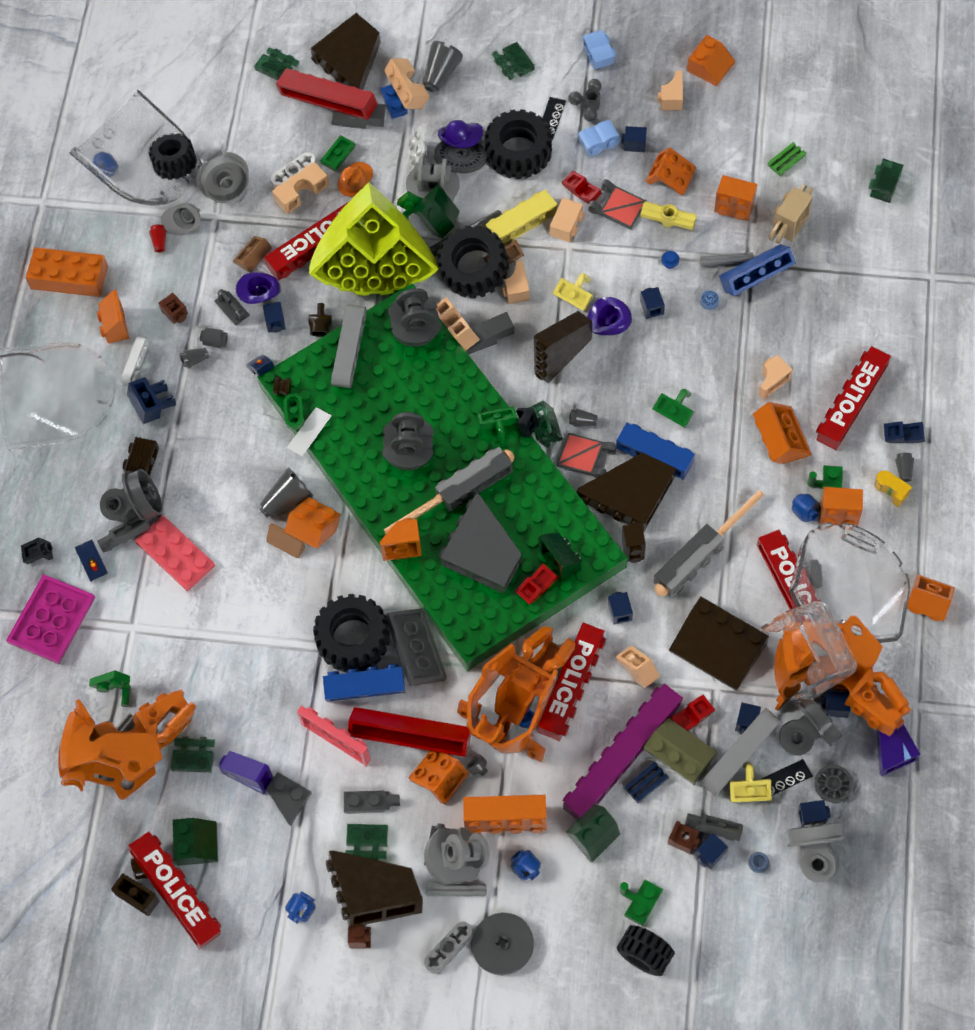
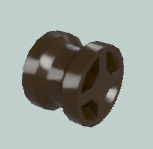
(282, 386)

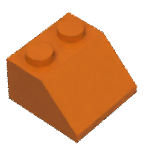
(710, 61)
(112, 318)
(401, 541)
(930, 598)

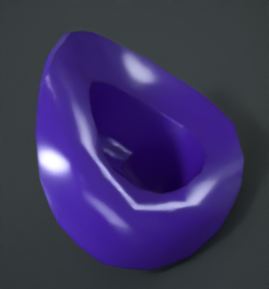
(460, 134)
(257, 287)
(609, 316)

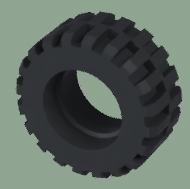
(514, 125)
(464, 242)
(346, 610)

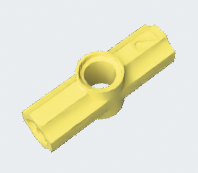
(677, 217)

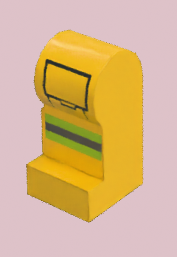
(893, 486)

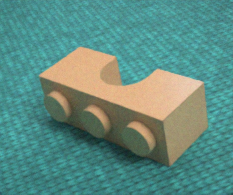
(411, 94)
(310, 178)
(456, 324)

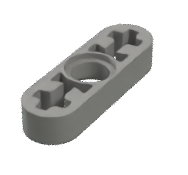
(449, 956)

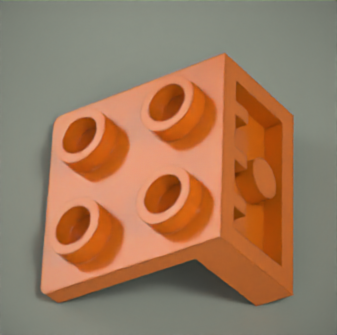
(671, 170)
(439, 775)

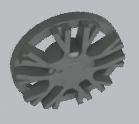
(833, 783)

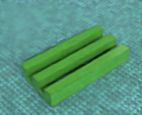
(801, 154)

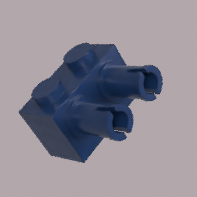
(144, 399)

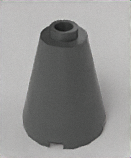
(440, 65)
(285, 494)

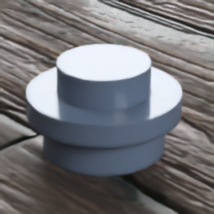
(758, 862)

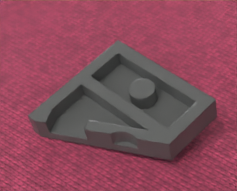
(288, 796)

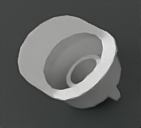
(181, 219)

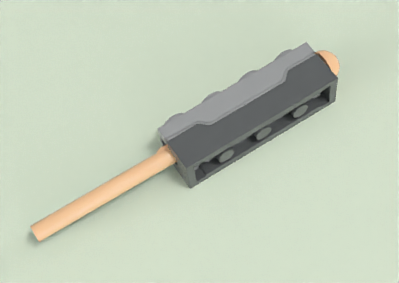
(468, 482)
(696, 554)

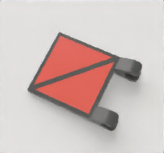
(619, 207)
(583, 453)

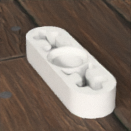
(296, 163)
(135, 360)

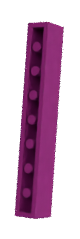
(622, 753)

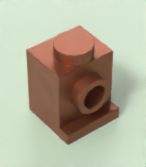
(173, 308)
(686, 845)
(359, 937)

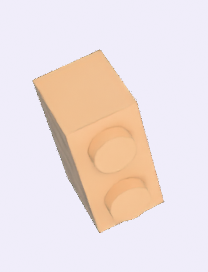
(566, 220)

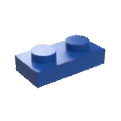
(393, 102)

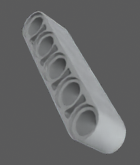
(348, 346)
(740, 751)

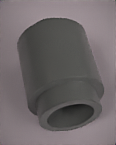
(214, 337)

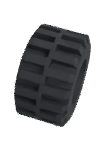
(172, 156)
(645, 950)

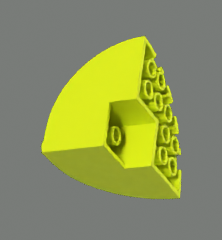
(371, 248)

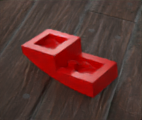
(578, 185)
(535, 586)
(694, 713)

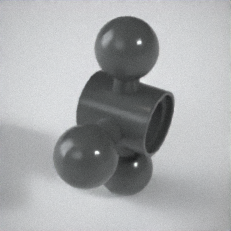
(591, 99)

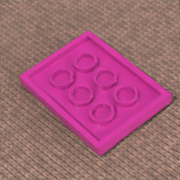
(50, 619)

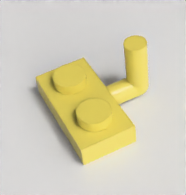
(573, 293)
(750, 789)

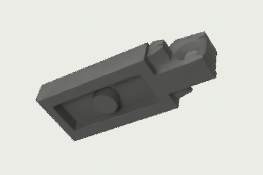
(123, 533)
(369, 801)
(710, 824)

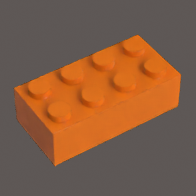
(67, 272)
(505, 813)

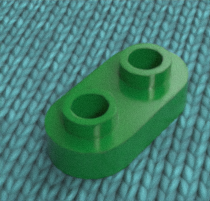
(293, 413)

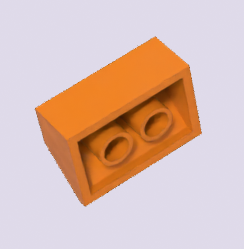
(781, 433)

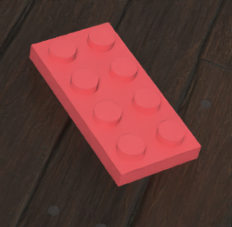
(175, 553)
(339, 738)

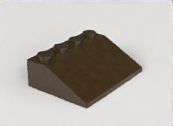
(719, 643)

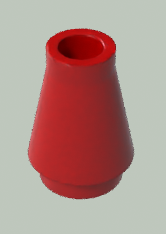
(158, 237)

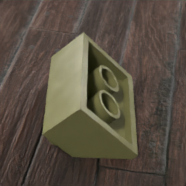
(680, 751)

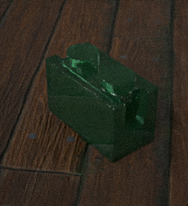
(886, 180)
(548, 427)

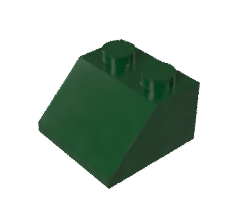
(437, 212)
(559, 555)
(594, 832)
(194, 841)

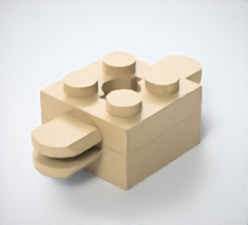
(791, 214)

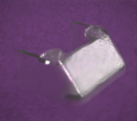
(825, 641)

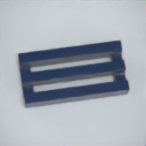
(659, 771)

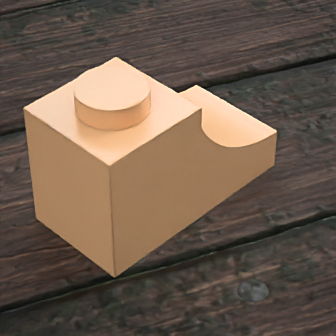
(672, 94)
(516, 286)
(776, 374)
(639, 666)

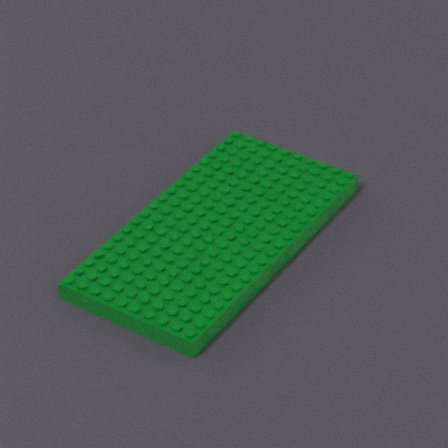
(448, 393)

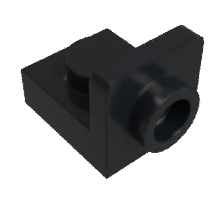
(527, 421)
(36, 550)

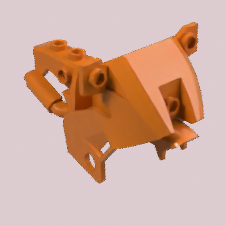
(795, 657)
(516, 692)
(117, 754)

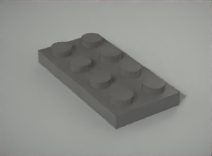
(416, 647)

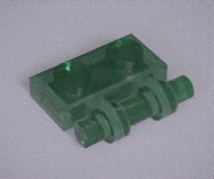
(517, 58)
(272, 66)
(192, 760)
(367, 835)

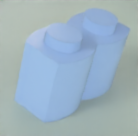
(598, 49)
(599, 138)

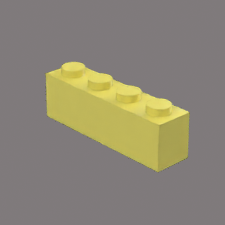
(523, 217)

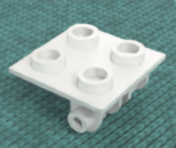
(417, 147)

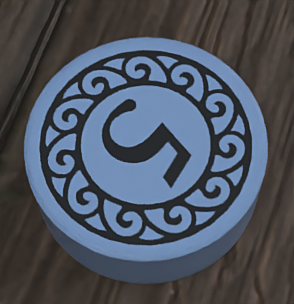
(709, 300)

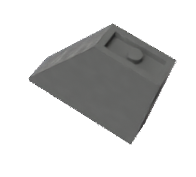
(481, 548)

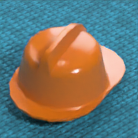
(354, 178)

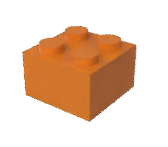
(735, 198)
(841, 505)
(312, 522)

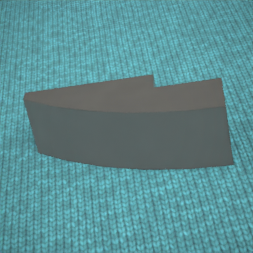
(376, 119)
(491, 331)

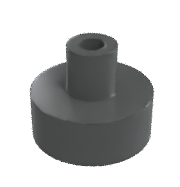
(477, 765)

